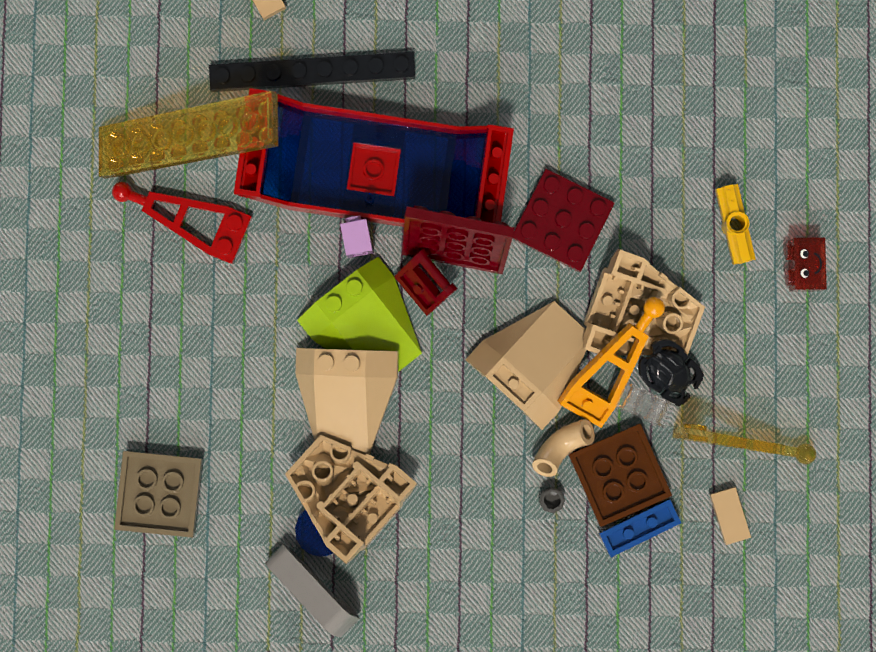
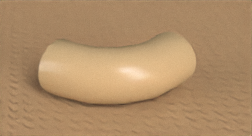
(560, 445)

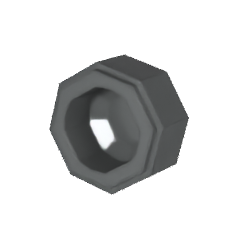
(551, 500)

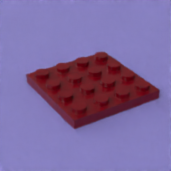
(457, 239)

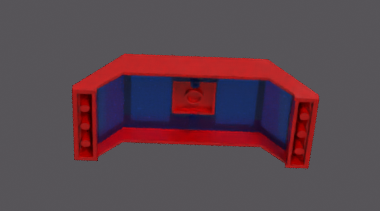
(376, 165)

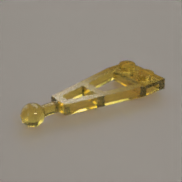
(803, 453)

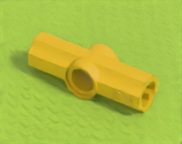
(731, 207)

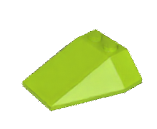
(364, 315)

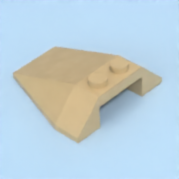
(346, 392)

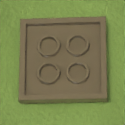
(158, 494)

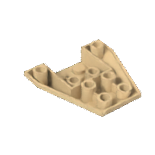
(533, 360)

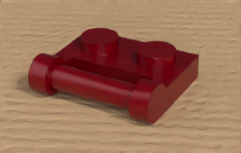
(421, 287)

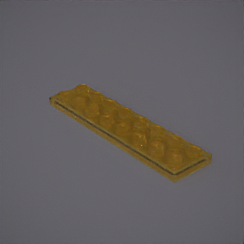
(189, 135)

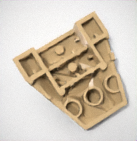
(621, 301)
(347, 494)

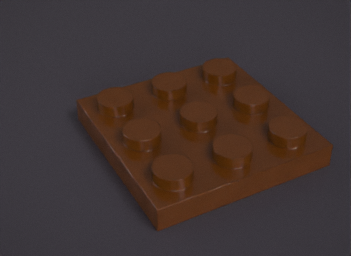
(620, 475)

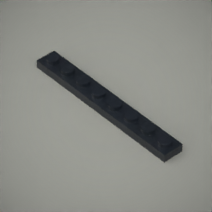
(312, 71)

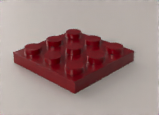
(563, 220)

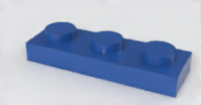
(639, 528)

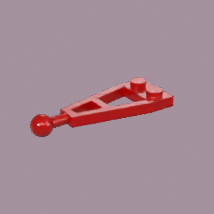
(229, 234)

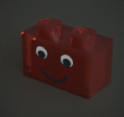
(806, 264)

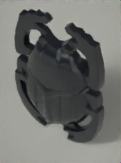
(669, 371)

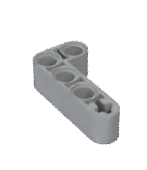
(311, 592)

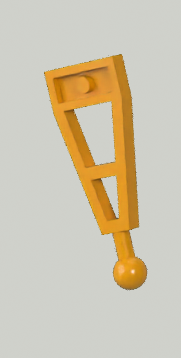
(588, 403)

